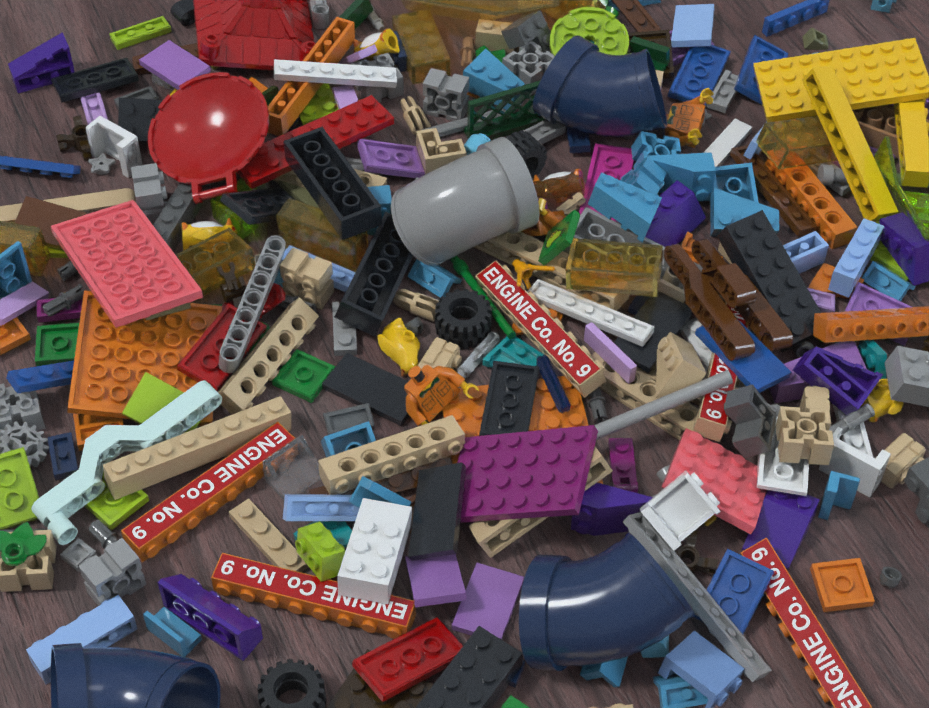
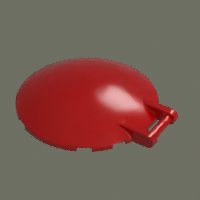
(209, 131)

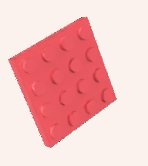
(724, 474)

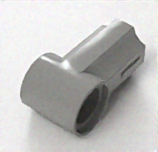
(319, 13)

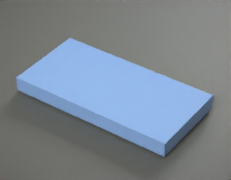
(693, 25)

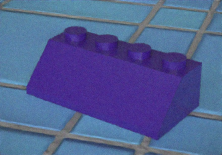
(675, 216)
(210, 615)

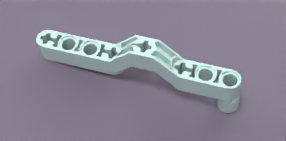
(108, 443)

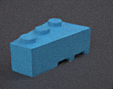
(490, 76)
(625, 203)
(729, 208)

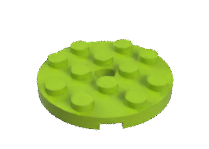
(591, 24)

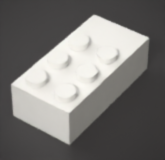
(374, 551)

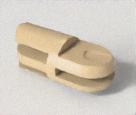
(413, 114)
(416, 303)

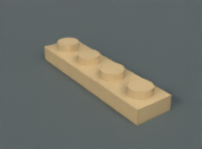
(266, 537)

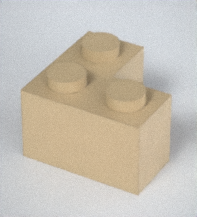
(437, 153)

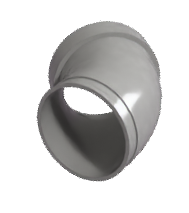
(466, 203)

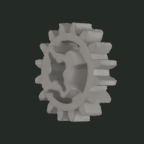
(23, 436)

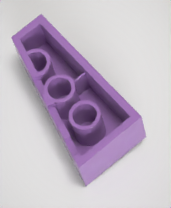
(793, 387)

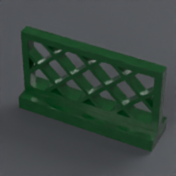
(509, 121)

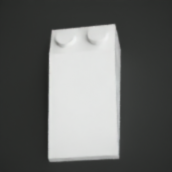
(781, 476)

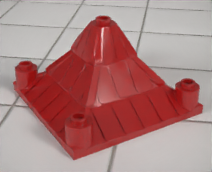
(252, 32)

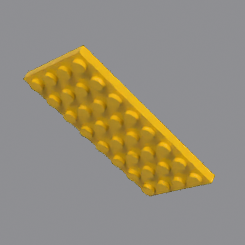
(867, 74)

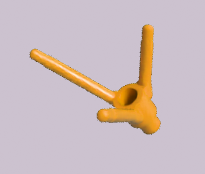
(525, 271)

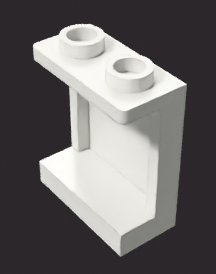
(114, 141)
(853, 462)
(680, 508)

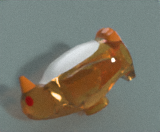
(560, 185)

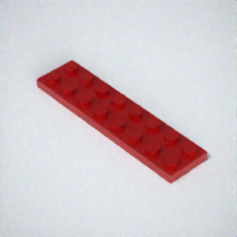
(342, 126)

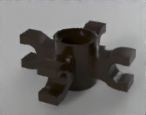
(77, 139)
(233, 287)
(706, 565)

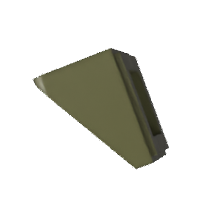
(815, 40)

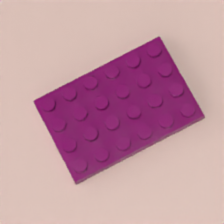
(526, 473)

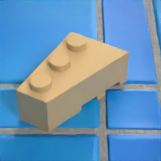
(676, 366)

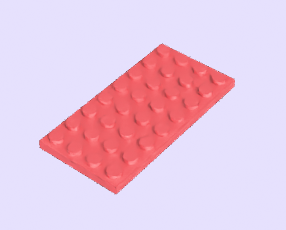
(126, 263)

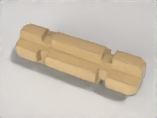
(570, 205)

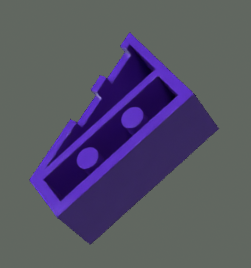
(42, 64)
(906, 247)
(847, 382)

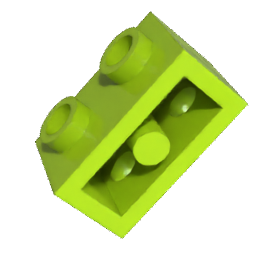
(320, 550)

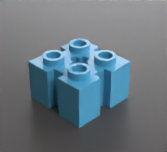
(648, 145)
(646, 176)

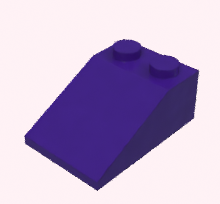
(605, 510)
(784, 523)

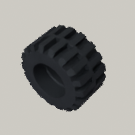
(531, 150)
(463, 305)
(292, 677)

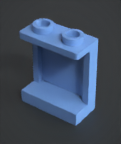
(704, 668)

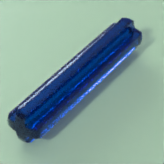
(553, 384)

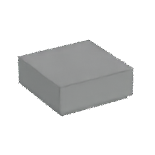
(77, 553)

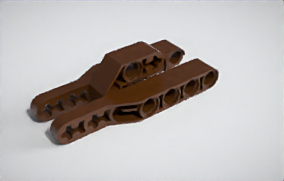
(738, 291)

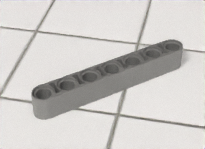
(249, 311)

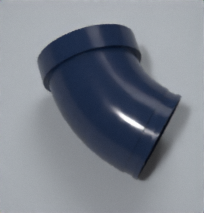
(601, 91)
(596, 607)
(129, 679)

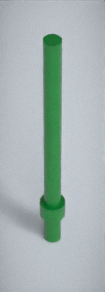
(462, 269)

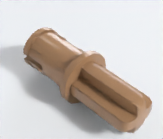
(467, 51)

